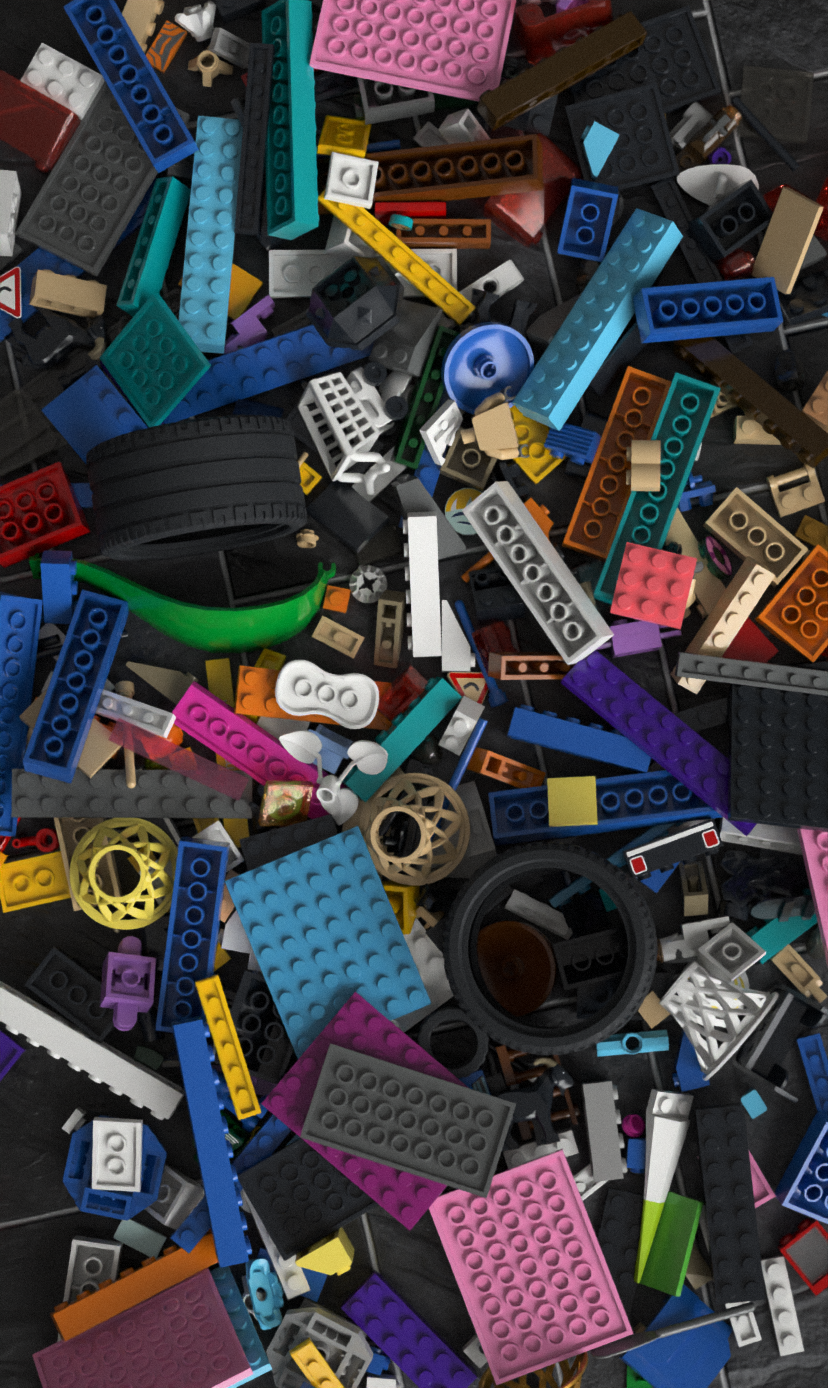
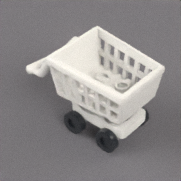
(351, 398)

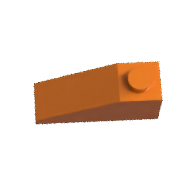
(504, 769)

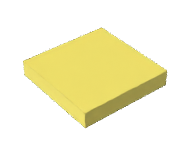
(572, 801)

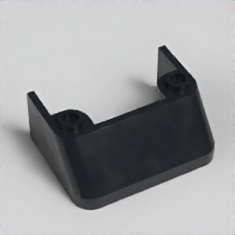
(774, 1036)

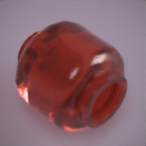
(737, 265)

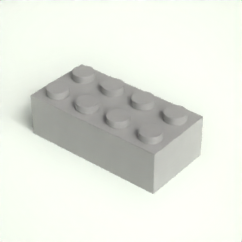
(602, 1130)

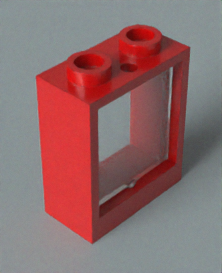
(808, 1253)

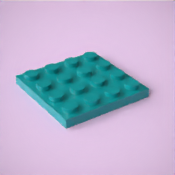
(155, 361)

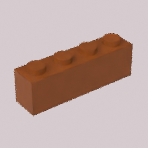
(447, 234)
(527, 665)

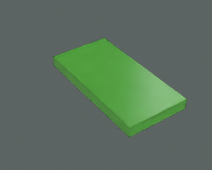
(672, 1244)

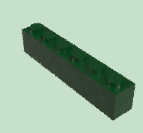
(422, 402)

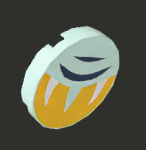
(454, 508)

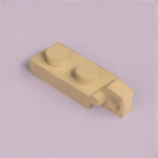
(799, 973)

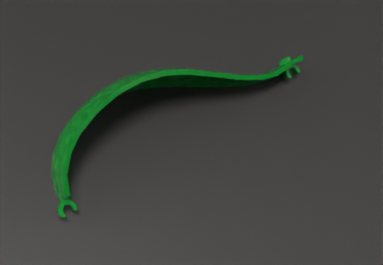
(208, 627)

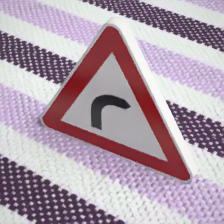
(11, 292)

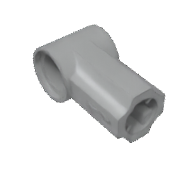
(690, 125)

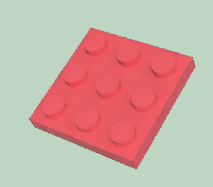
(653, 585)

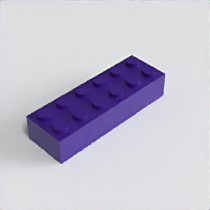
(406, 1336)

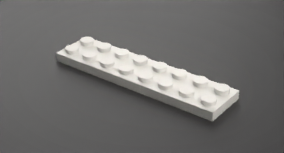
(298, 271)

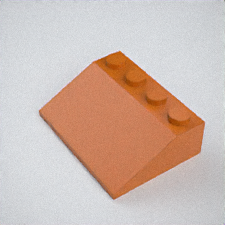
(800, 607)

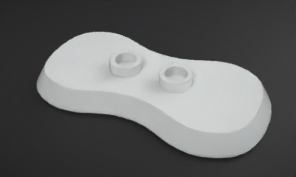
(309, 690)

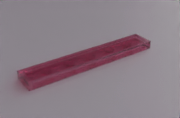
(178, 759)

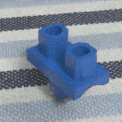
(702, 490)

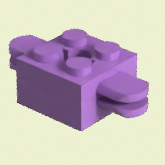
(636, 637)
(127, 983)

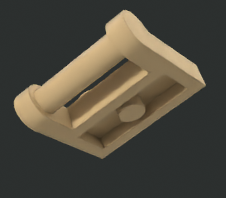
(796, 498)

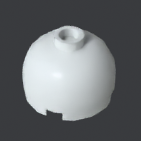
(397, 385)

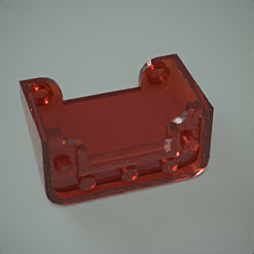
(545, 36)
(34, 122)
(526, 212)

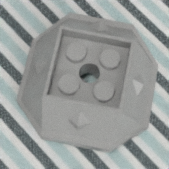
(342, 1345)

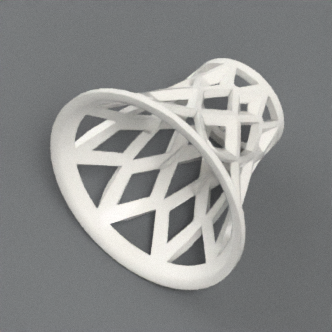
(693, 997)

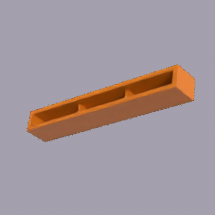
(132, 1287)

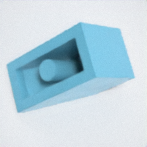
(597, 146)

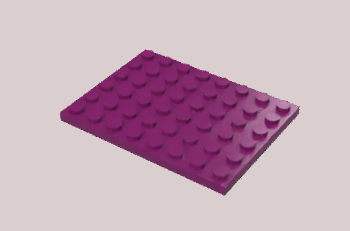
(366, 1031)

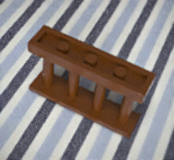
(512, 1077)

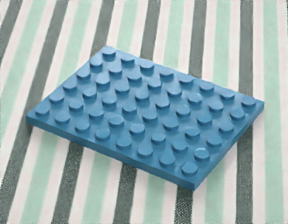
(324, 934)

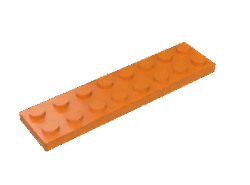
(257, 698)

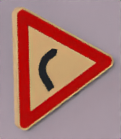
(469, 685)

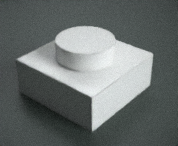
(75, 1121)

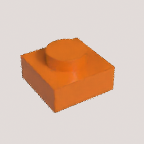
(336, 599)

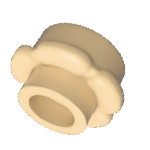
(306, 538)

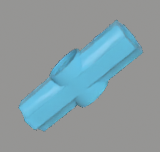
(647, 1042)

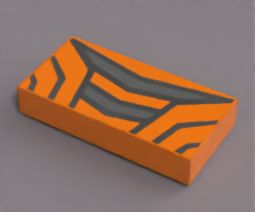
(165, 46)

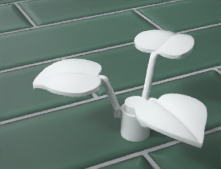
(343, 802)

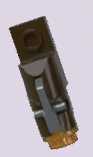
(708, 138)

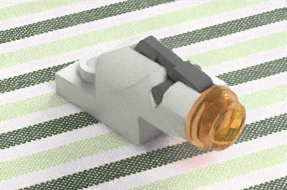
(693, 935)

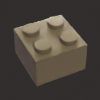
(467, 463)

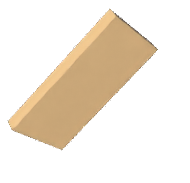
(787, 239)
(96, 748)

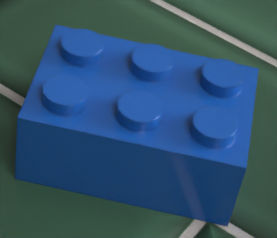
(587, 220)

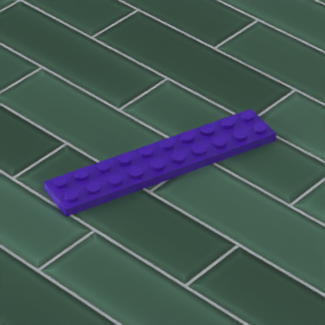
(654, 730)

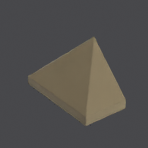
(697, 1270)

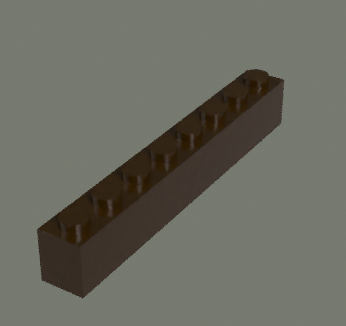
(561, 70)
(755, 398)

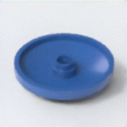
(484, 362)

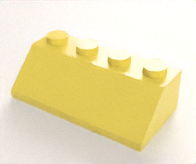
(328, 1255)

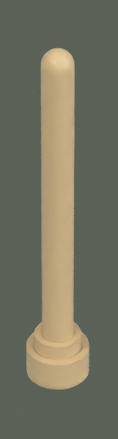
(126, 689)

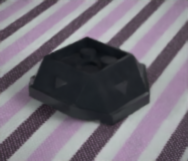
(356, 303)

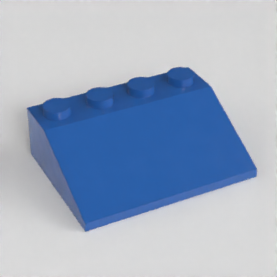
(91, 412)
(806, 1178)

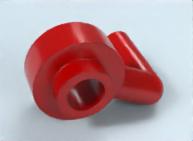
(39, 840)

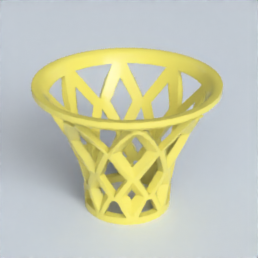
(77, 865)

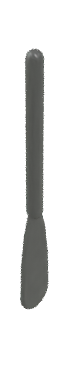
(642, 1338)

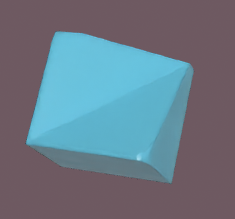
(753, 1103)

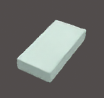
(140, 1237)

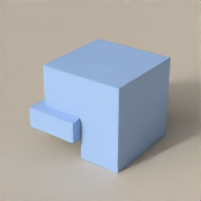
(333, 749)

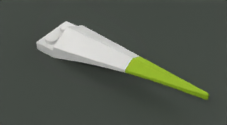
(665, 1136)

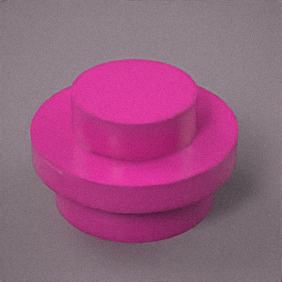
(633, 1125)

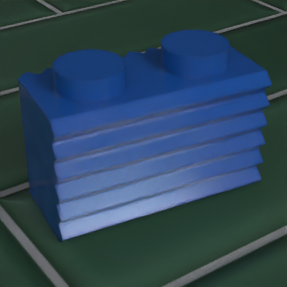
(574, 443)

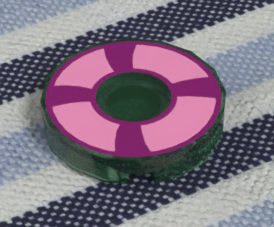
(718, 560)

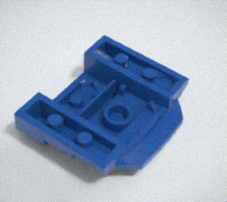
(684, 1358)

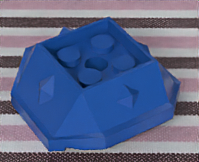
(113, 1203)

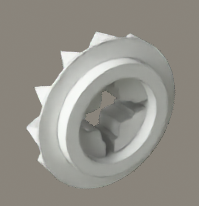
(365, 595)

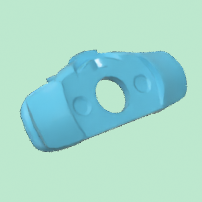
(265, 1311)

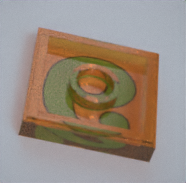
(285, 802)

